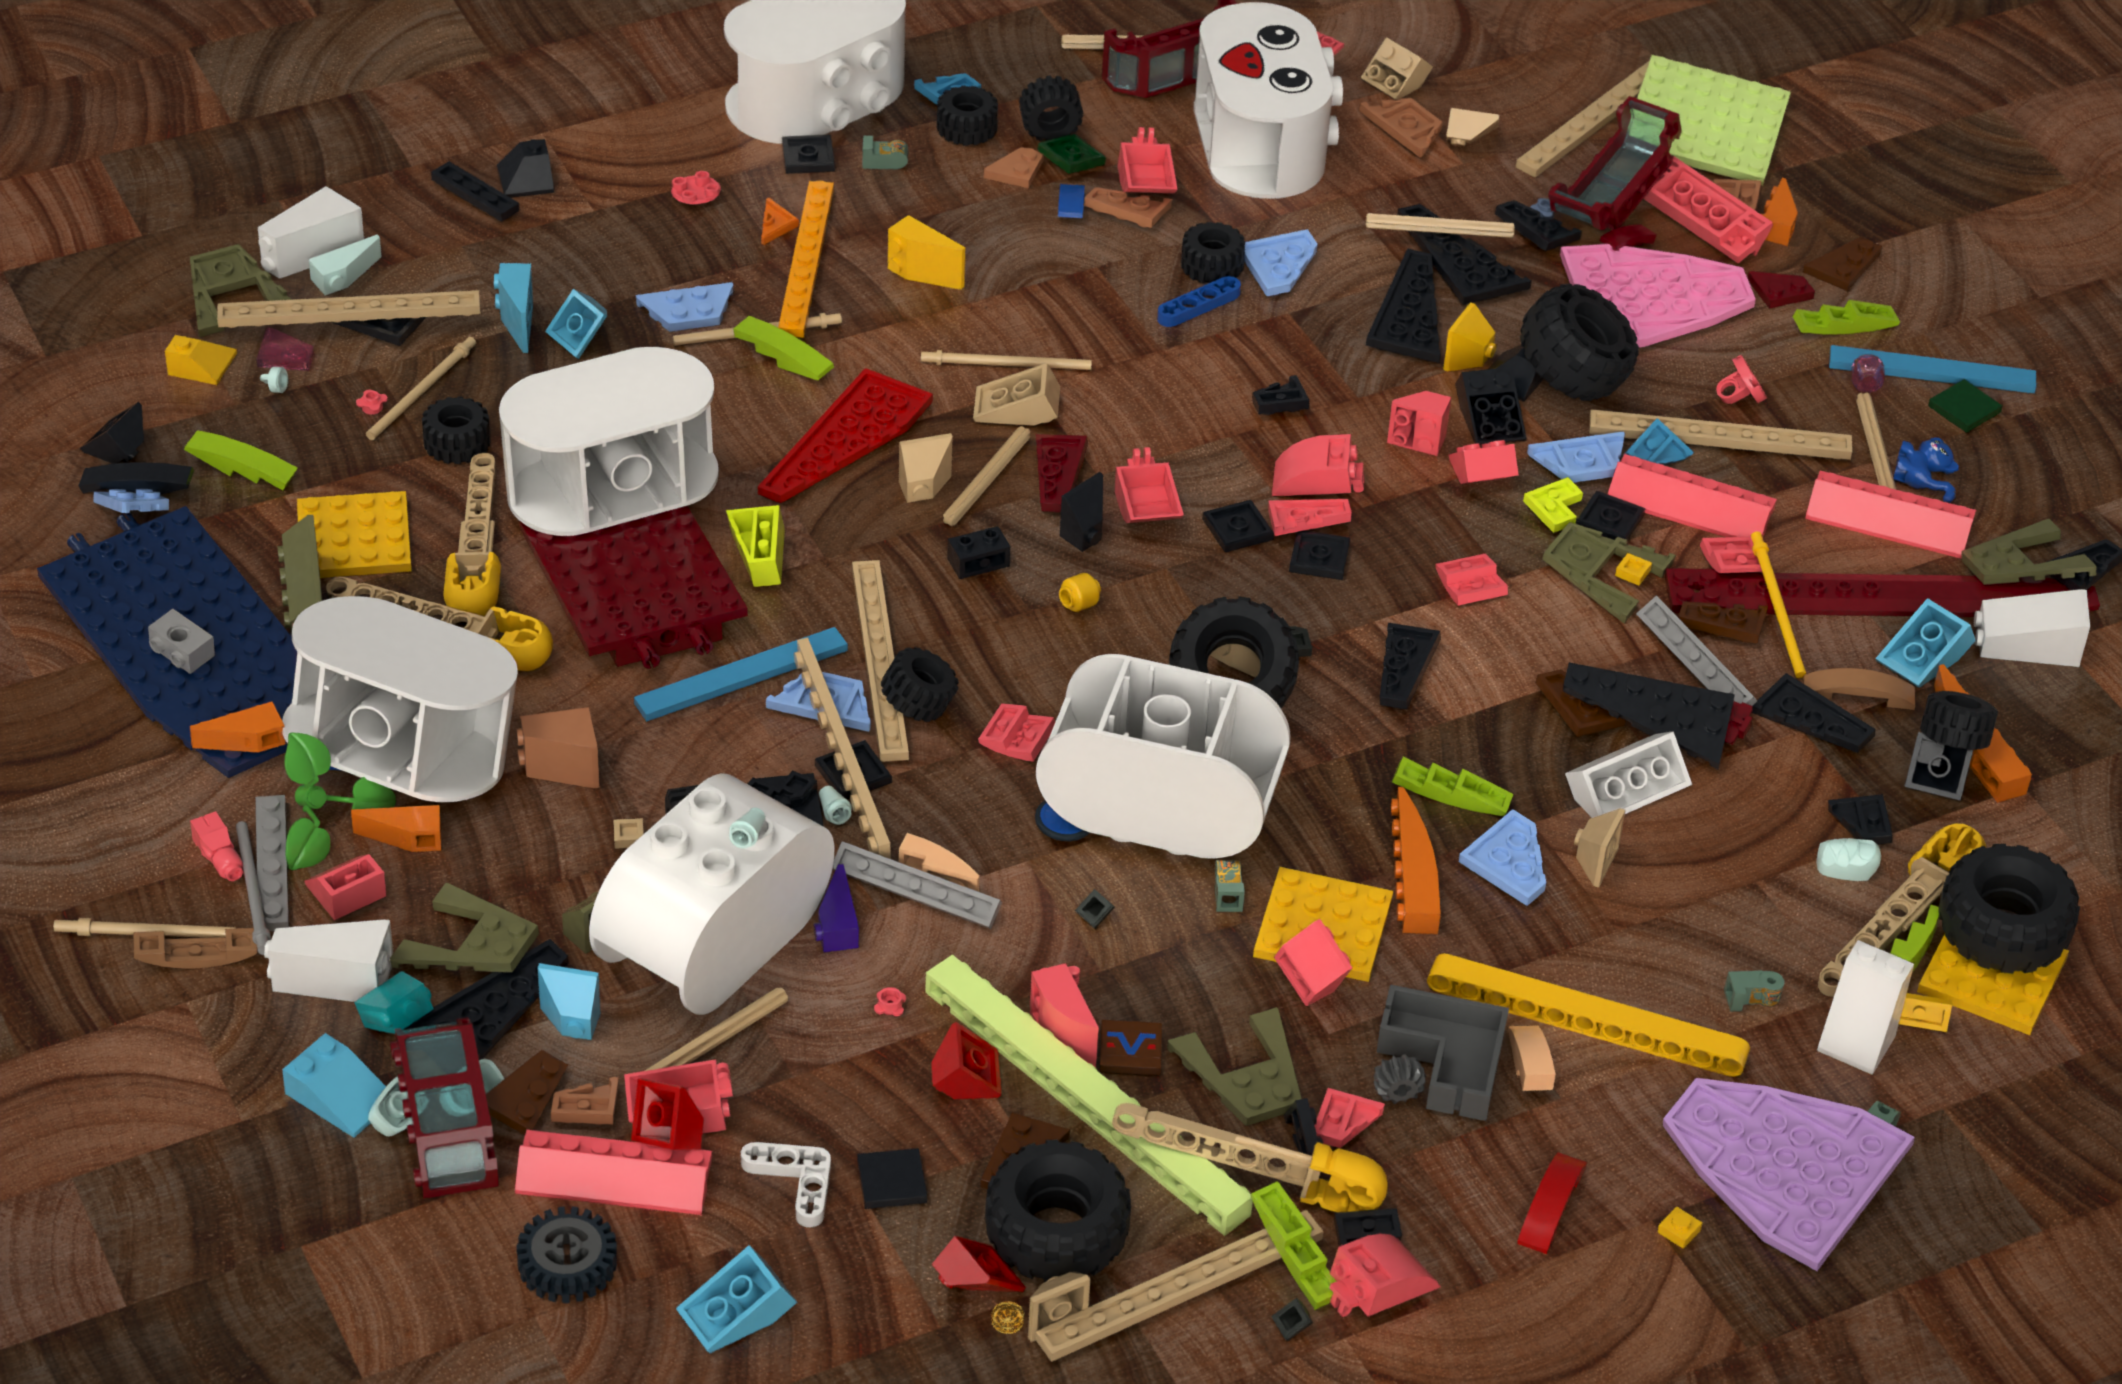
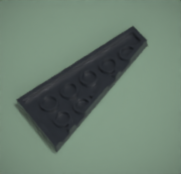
(1465, 264)
(1409, 311)
(1658, 706)
(497, 999)

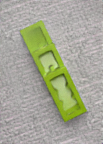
(1851, 319)
(787, 349)
(235, 456)
(1460, 790)
(1918, 939)
(1295, 1245)

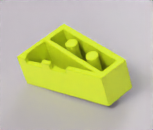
(760, 542)

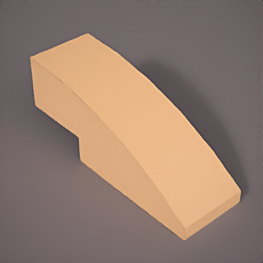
(937, 861)
(1532, 1058)

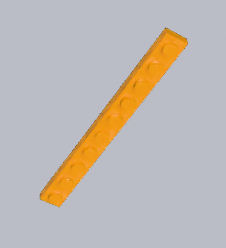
(806, 258)

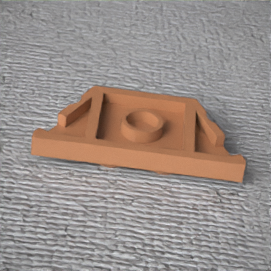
(1405, 122)

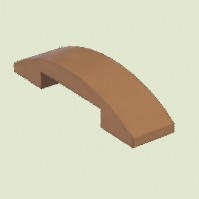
(1862, 683)
(194, 952)

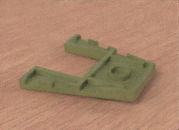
(224, 272)
(1583, 552)
(2004, 562)
(492, 946)
(1255, 1090)

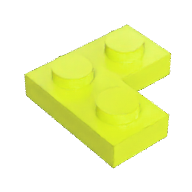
(1552, 501)

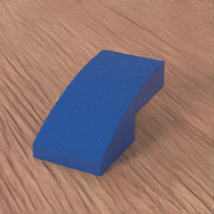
(1071, 201)

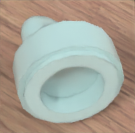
(276, 379)

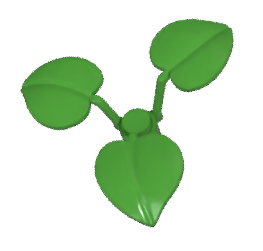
(304, 761)

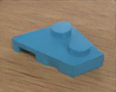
(943, 83)
(1659, 445)

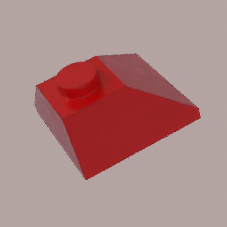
(966, 1066)
(666, 1117)
(975, 1267)

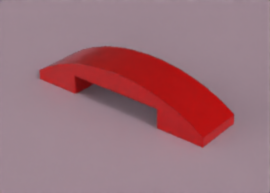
(1550, 1202)

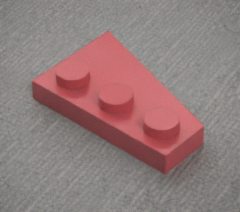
(1302, 515)

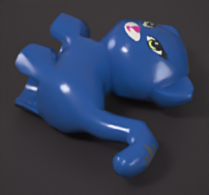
(1915, 466)

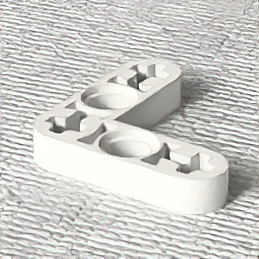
(807, 1173)

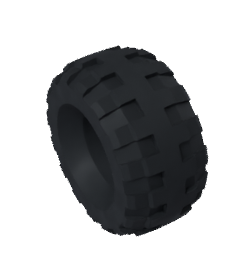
(1579, 342)
(1244, 624)
(2015, 882)
(1057, 1178)

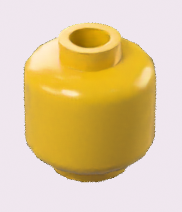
(1079, 592)

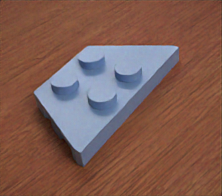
(688, 307)
(1580, 457)
(123, 501)
(845, 692)

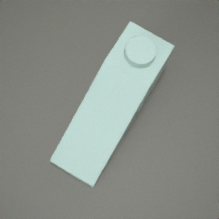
(344, 265)

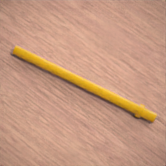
(1761, 550)

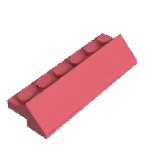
(1709, 211)
(1691, 498)
(1890, 514)
(612, 1172)

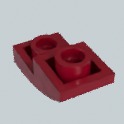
(1628, 236)

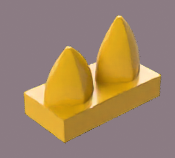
(1926, 1012)

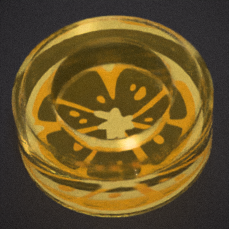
(1007, 1317)

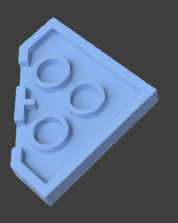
(1279, 260)
(1509, 857)

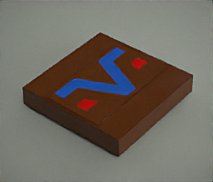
(1130, 1047)

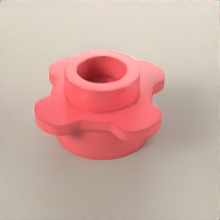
(371, 402)
(890, 1002)

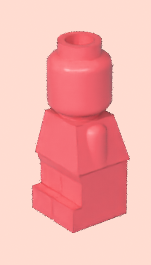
(215, 845)

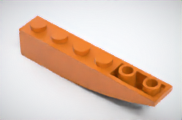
(1996, 765)
(1414, 868)

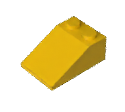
(925, 254)

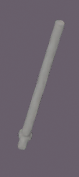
(260, 934)

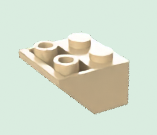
(1396, 70)

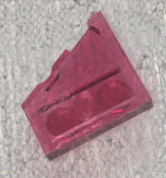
(284, 351)

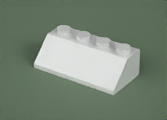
(1630, 776)

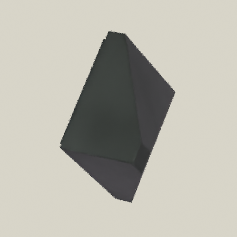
(1094, 908)
(1292, 1319)

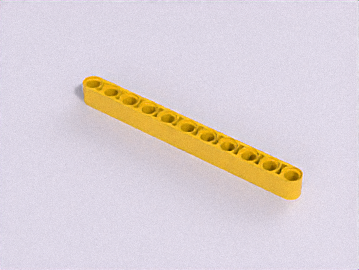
(1590, 1015)

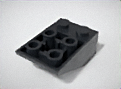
(1491, 405)

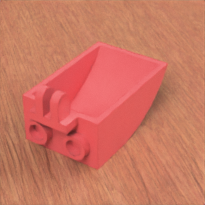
(1146, 165)
(1319, 467)
(1146, 490)
(1062, 1009)
(704, 1082)
(1377, 1275)

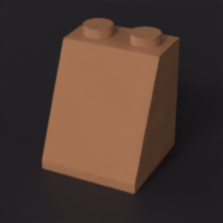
(559, 747)

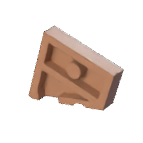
(1016, 168)
(1745, 190)
(586, 1104)

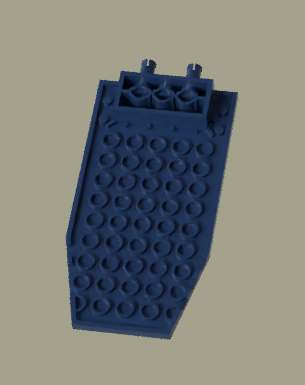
(167, 565)

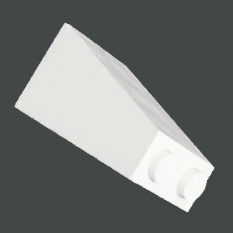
(308, 230)
(2034, 628)
(330, 959)
(1866, 1007)

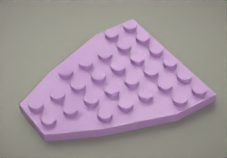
(1786, 1160)

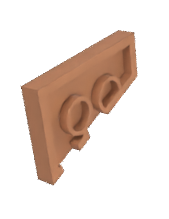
(1137, 209)

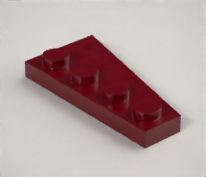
(1058, 467)

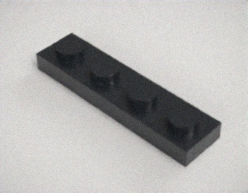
(475, 191)

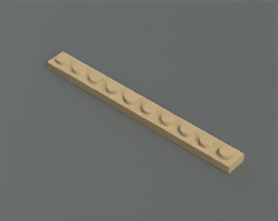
(1581, 126)
(348, 308)
(1728, 434)
(878, 658)
(844, 755)
(1162, 1293)

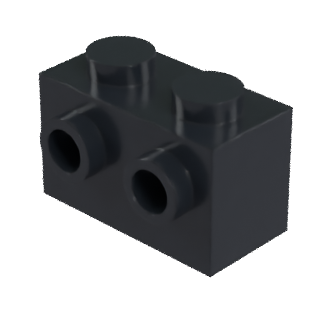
(978, 552)

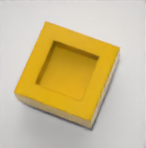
(1633, 569)
(1679, 1227)

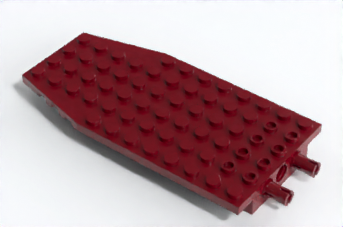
(640, 586)

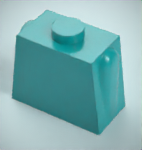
(394, 1004)

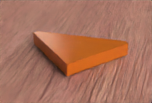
(776, 221)

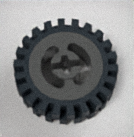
(591, 1254)

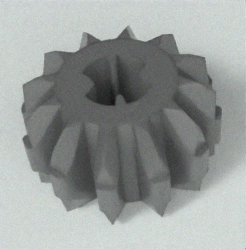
(1399, 1078)

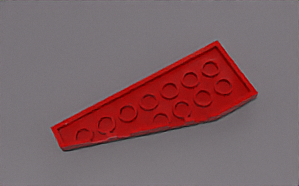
(859, 421)

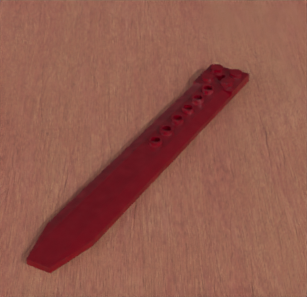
(1850, 592)

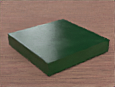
(1071, 153)
(1965, 405)

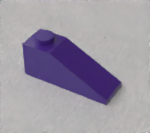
(837, 919)

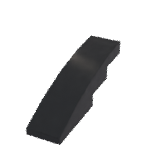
(136, 475)

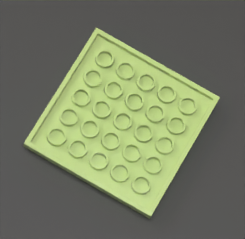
(1724, 119)

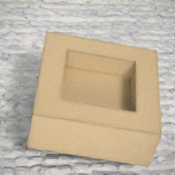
(627, 832)

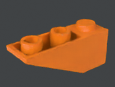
(1782, 212)
(245, 730)
(403, 827)

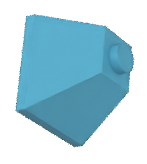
(577, 322)
(570, 999)

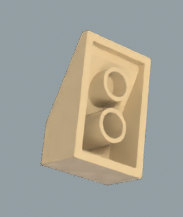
(1019, 399)

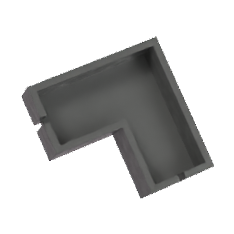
(1453, 1034)

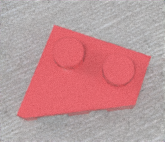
(1345, 1116)

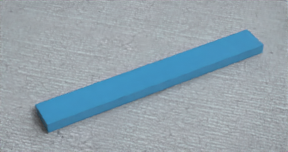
(1940, 369)
(734, 675)

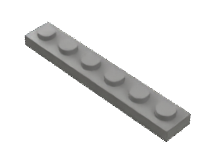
(1692, 651)
(271, 860)
(917, 885)

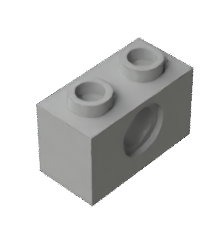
(181, 641)

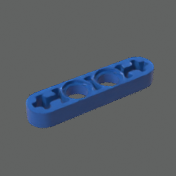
(1174, 313)

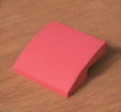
(1730, 554)
(1471, 579)
(1017, 732)

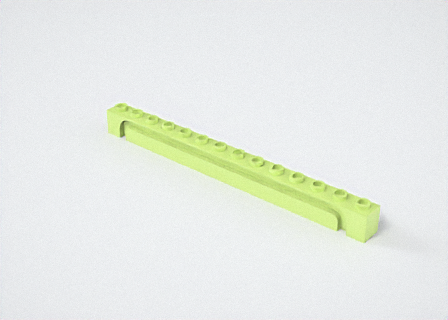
(1084, 1092)

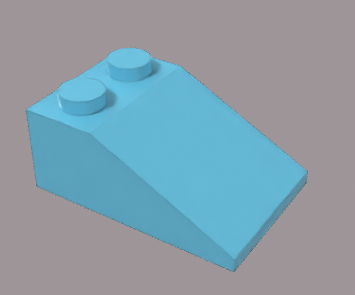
(515, 300)
(1925, 642)
(333, 1084)
(736, 1301)

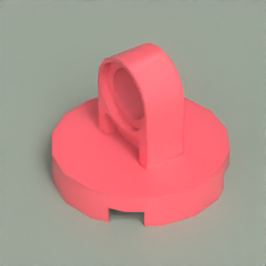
(1743, 381)

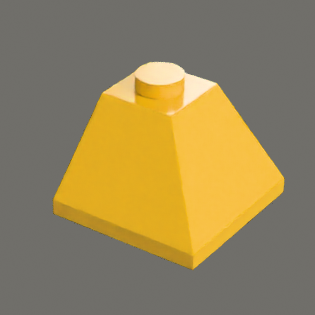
(1469, 341)
(198, 359)

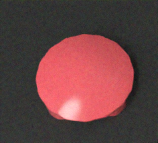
(695, 188)

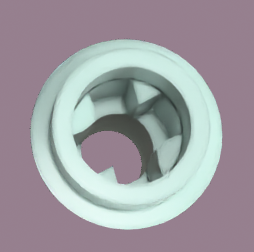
(834, 805)
(747, 828)

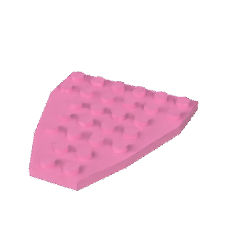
(1660, 290)

